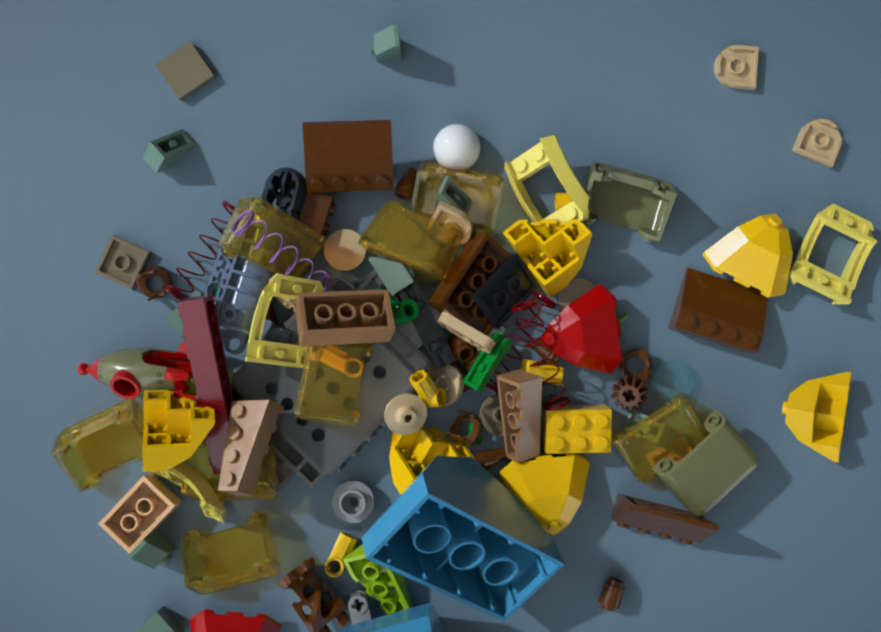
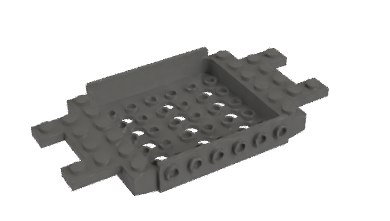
(294, 444)

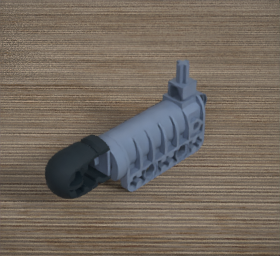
(244, 279)

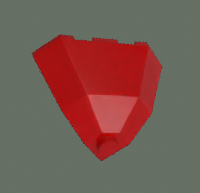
(588, 332)
(232, 622)

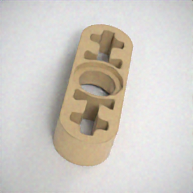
(466, 332)

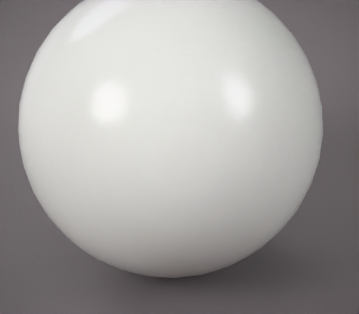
(456, 147)

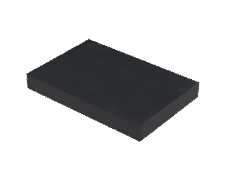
(505, 288)

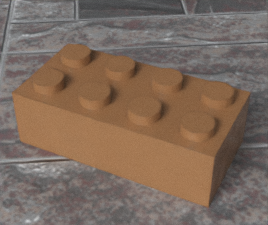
(344, 317)

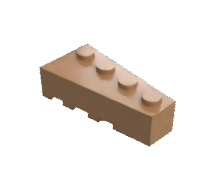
(520, 413)

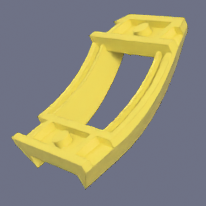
(537, 158)
(821, 280)
(276, 352)
(209, 502)

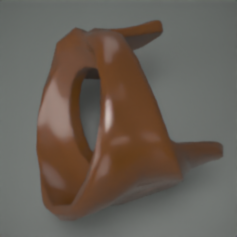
(154, 270)
(646, 374)
(470, 439)

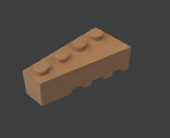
(246, 444)

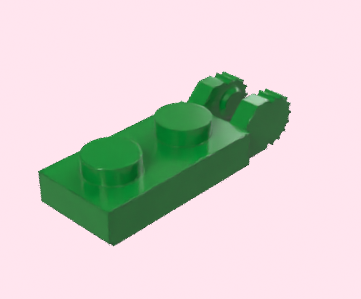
(487, 363)

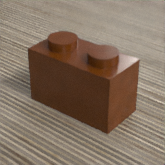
(317, 212)

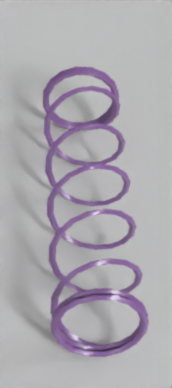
(249, 222)

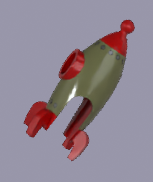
(141, 369)

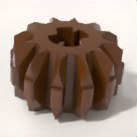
(621, 393)

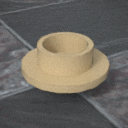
(405, 405)

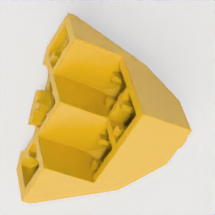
(550, 250)
(755, 255)
(818, 413)
(172, 429)
(415, 451)
(549, 487)

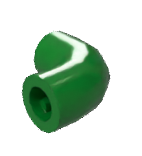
(403, 311)

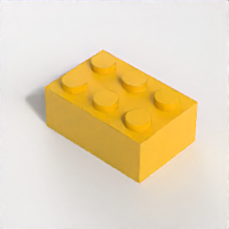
(577, 429)

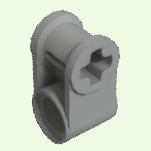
(359, 612)

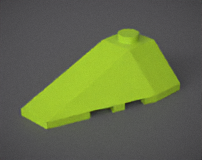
(381, 583)

